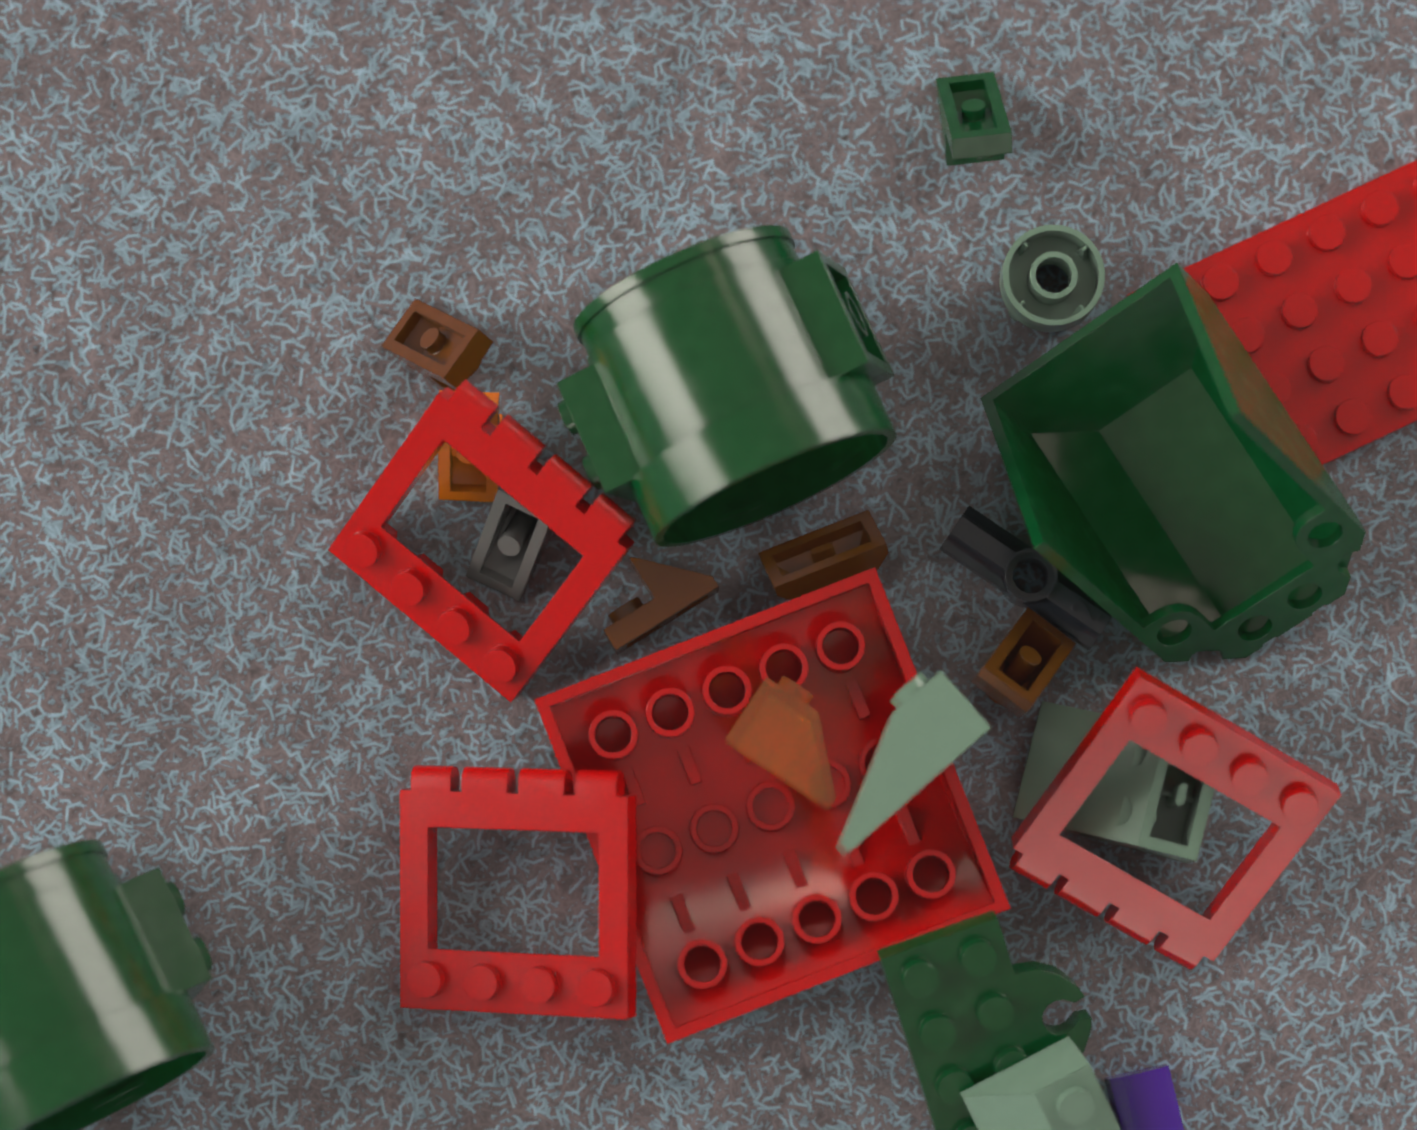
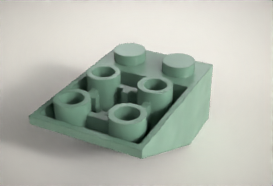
(1135, 804)

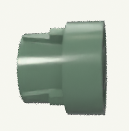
(1058, 247)

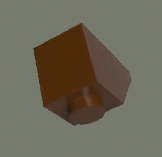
(1023, 663)

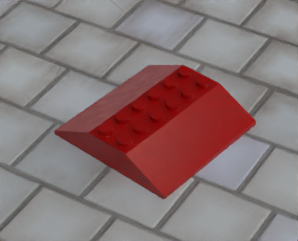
(733, 864)

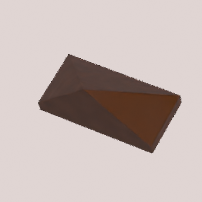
(824, 556)

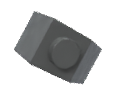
(509, 546)

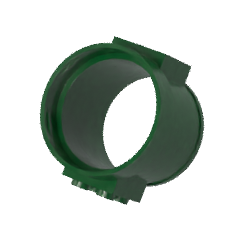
(727, 384)
(93, 989)

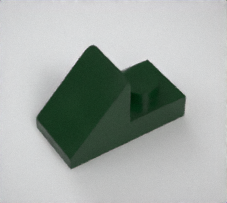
(973, 119)

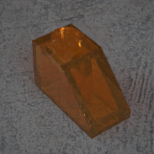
(786, 739)

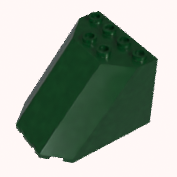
(1173, 478)

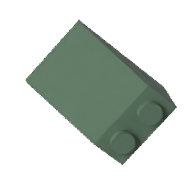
(917, 743)

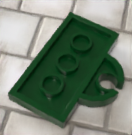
(972, 1010)

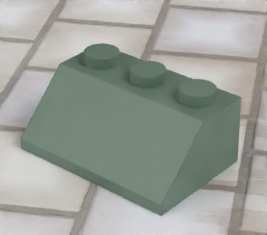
(1042, 1093)

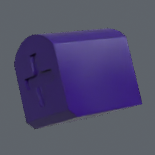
(1144, 1099)

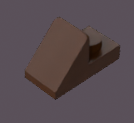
(437, 345)
(672, 595)

